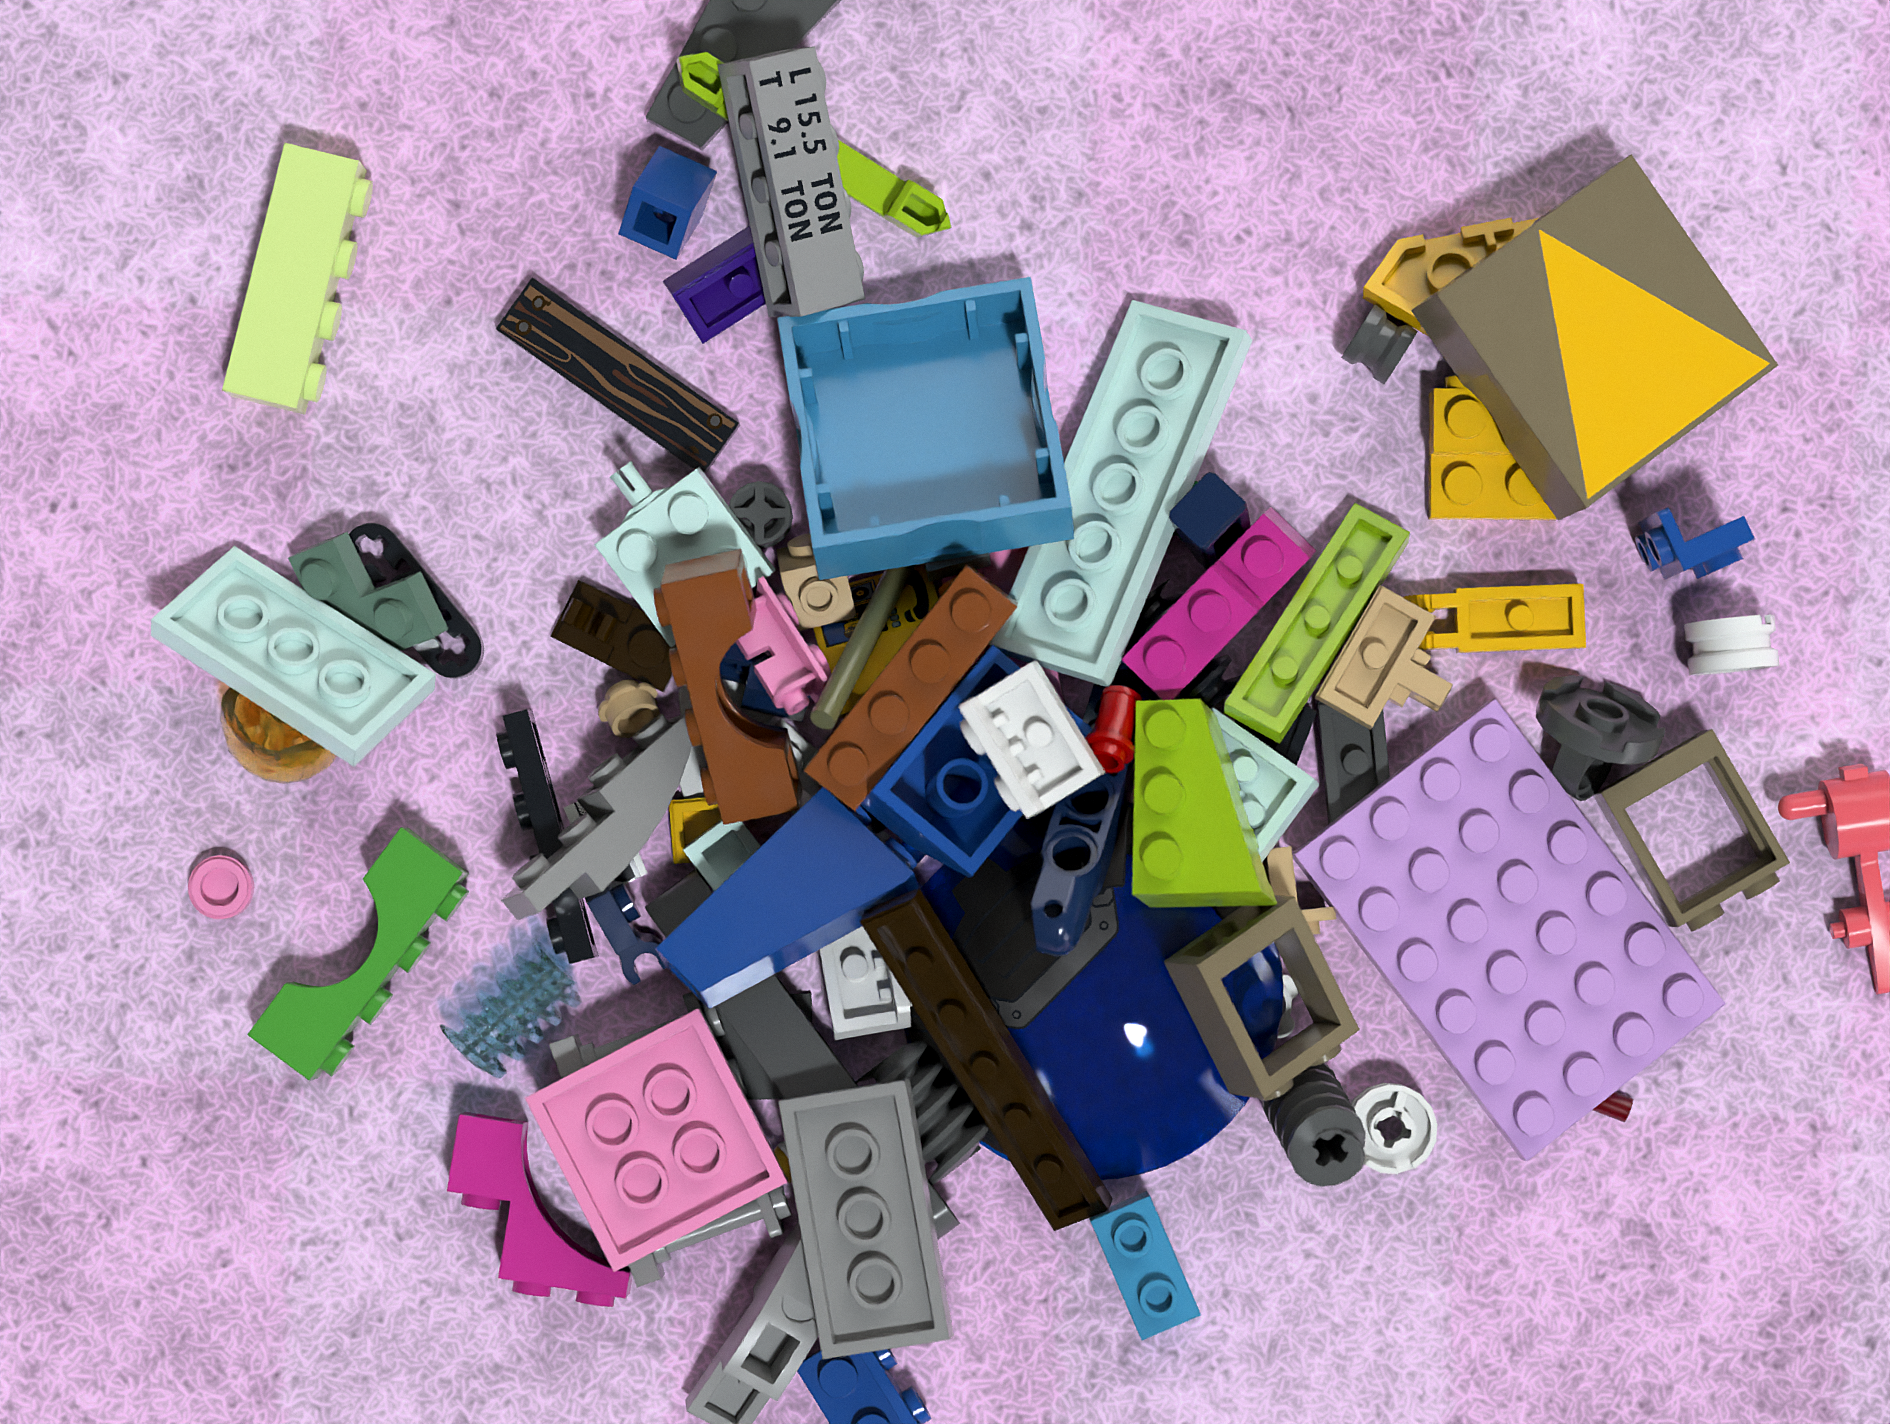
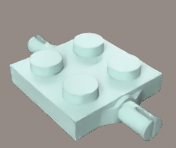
(672, 528)

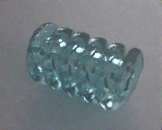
(514, 1011)

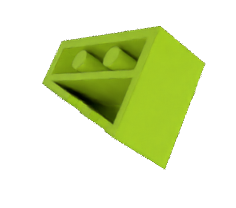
(1189, 813)

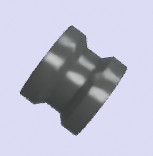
(1379, 344)
(760, 504)

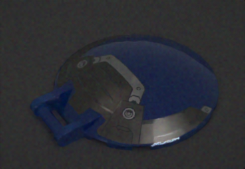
(1107, 1016)

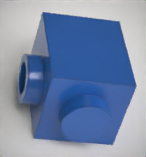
(667, 202)

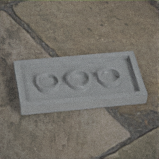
(866, 1219)

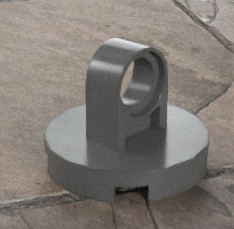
(1596, 731)

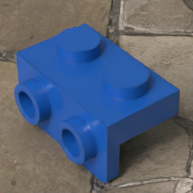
(1666, 550)

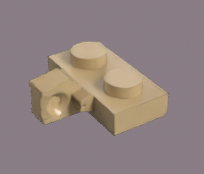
(1384, 662)

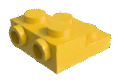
(1471, 466)

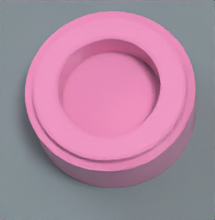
(221, 887)

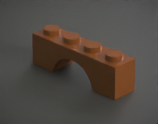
(911, 686)
(748, 761)

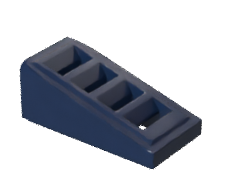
(1210, 519)

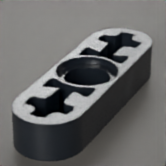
(457, 626)

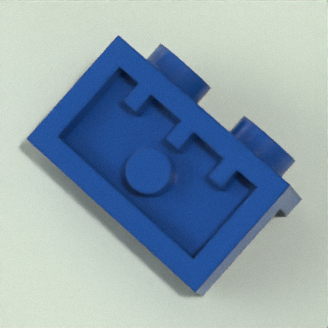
(861, 1389)

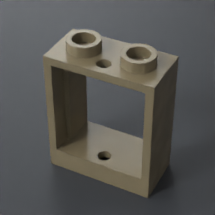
(1750, 878)
(1227, 945)

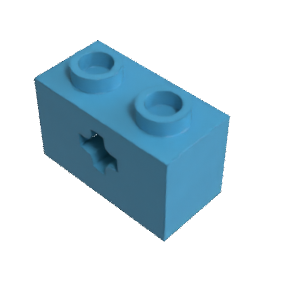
(1144, 1266)

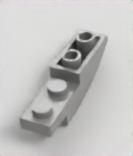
(620, 817)
(763, 1345)

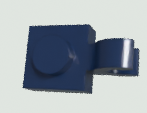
(614, 913)

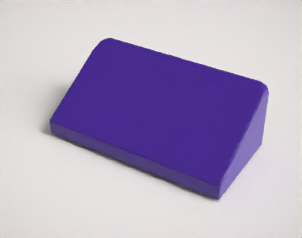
(719, 286)

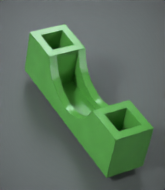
(410, 889)

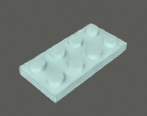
(293, 655)

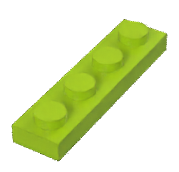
(1316, 623)

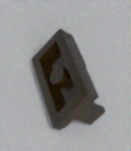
(615, 635)

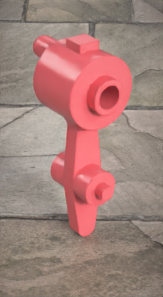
(1856, 826)

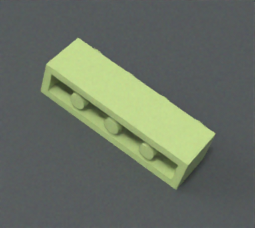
(296, 279)

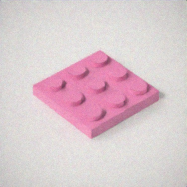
(656, 1139)

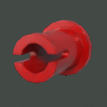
(1114, 728)

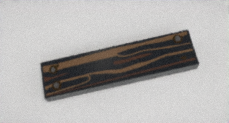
(617, 376)

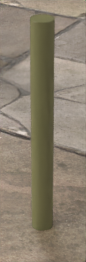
(860, 646)

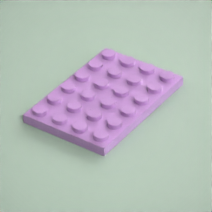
(1508, 929)

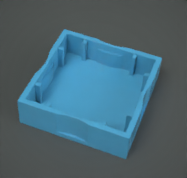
(925, 429)

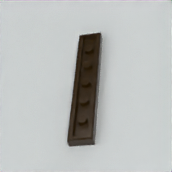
(986, 1059)

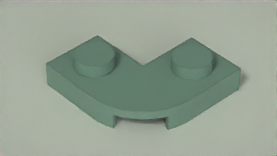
(396, 613)

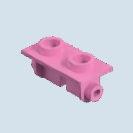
(794, 667)

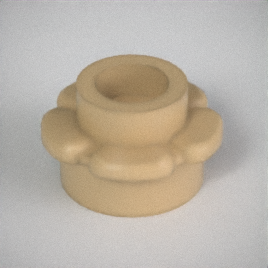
(628, 707)

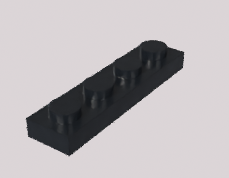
(539, 811)

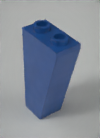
(788, 900)

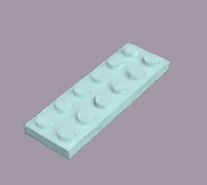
(1123, 478)

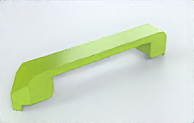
(866, 182)

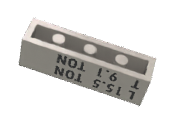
(792, 182)

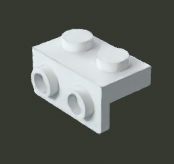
(1029, 741)
(861, 988)

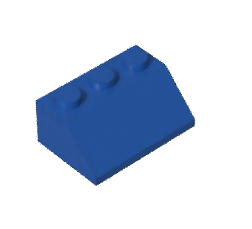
(941, 790)

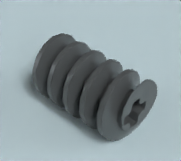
(939, 1124)
(1318, 1128)

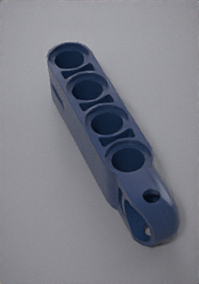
(1065, 897)

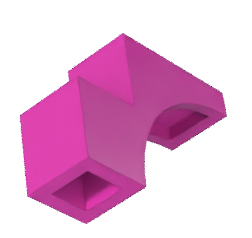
(1218, 605)
(536, 1253)

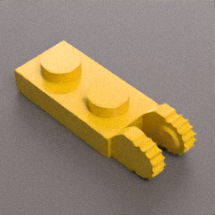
(1508, 618)

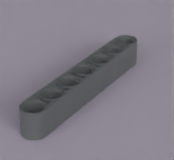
(776, 1026)

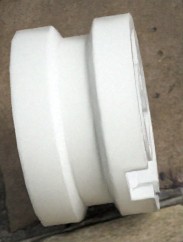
(1731, 645)
(1417, 1122)

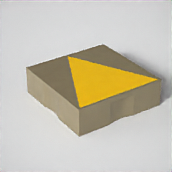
(1595, 338)

